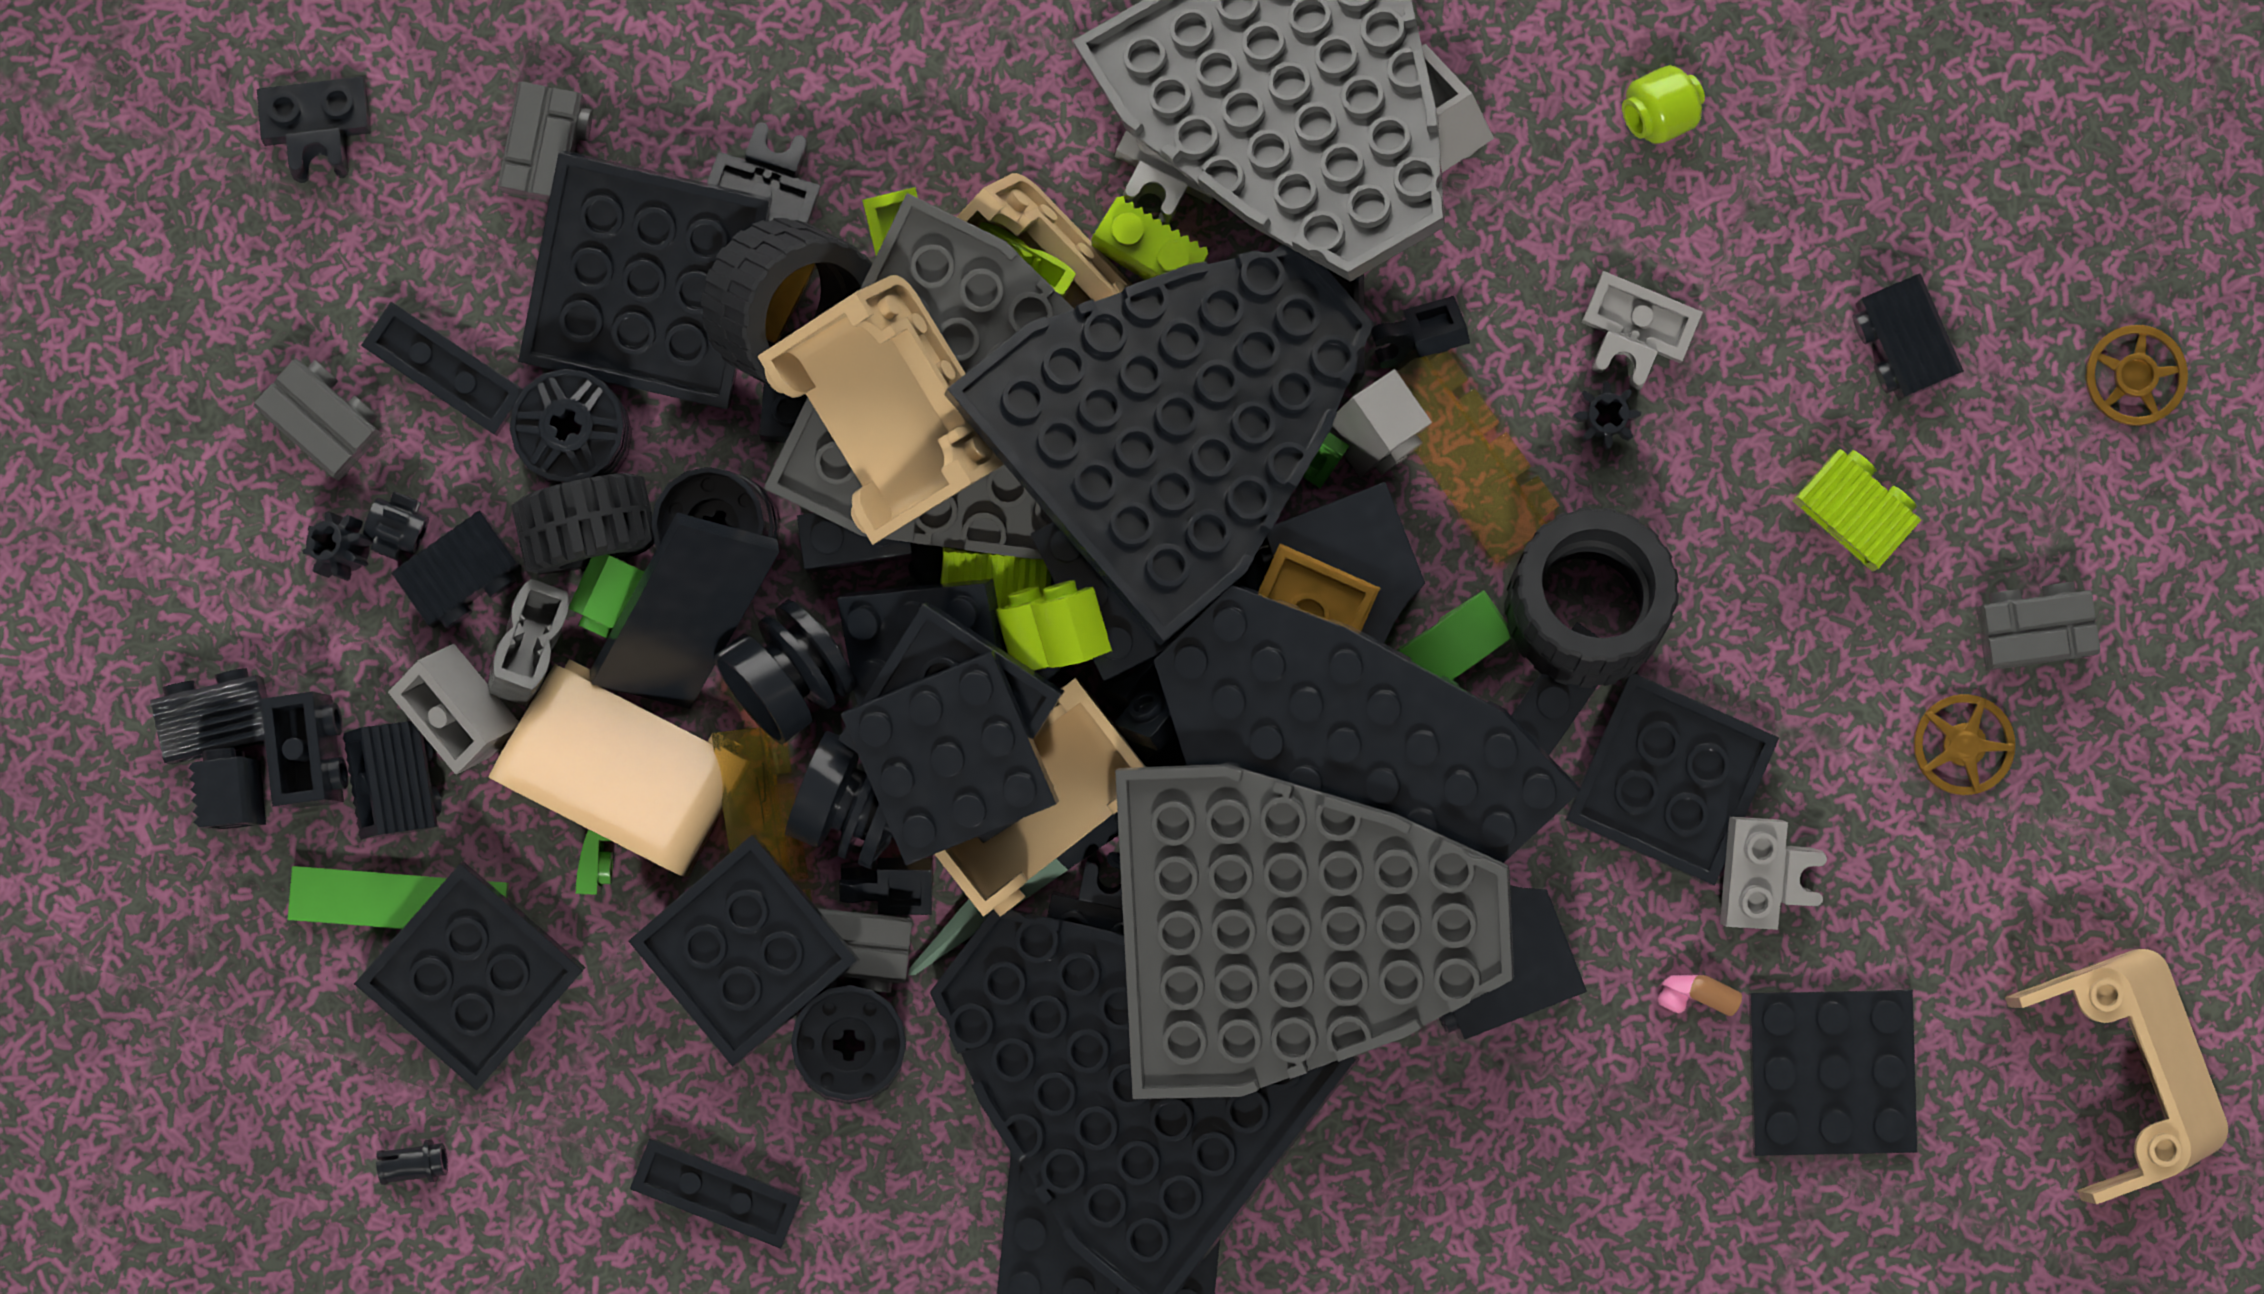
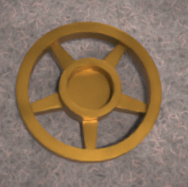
(2136, 375)
(1964, 744)

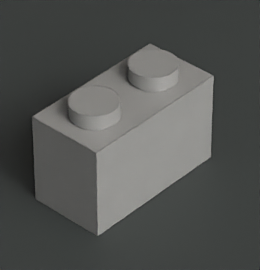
(1380, 425)
(454, 708)

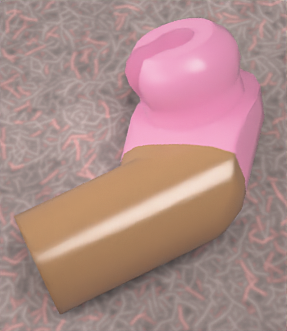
(1700, 988)

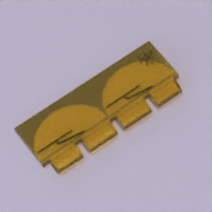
(1468, 468)
(753, 798)

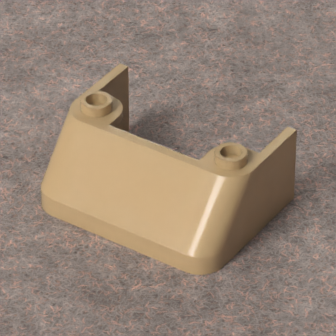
(2144, 991)

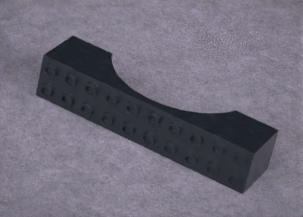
(1369, 542)

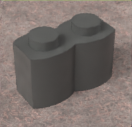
(528, 642)

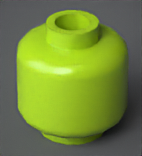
(1663, 104)

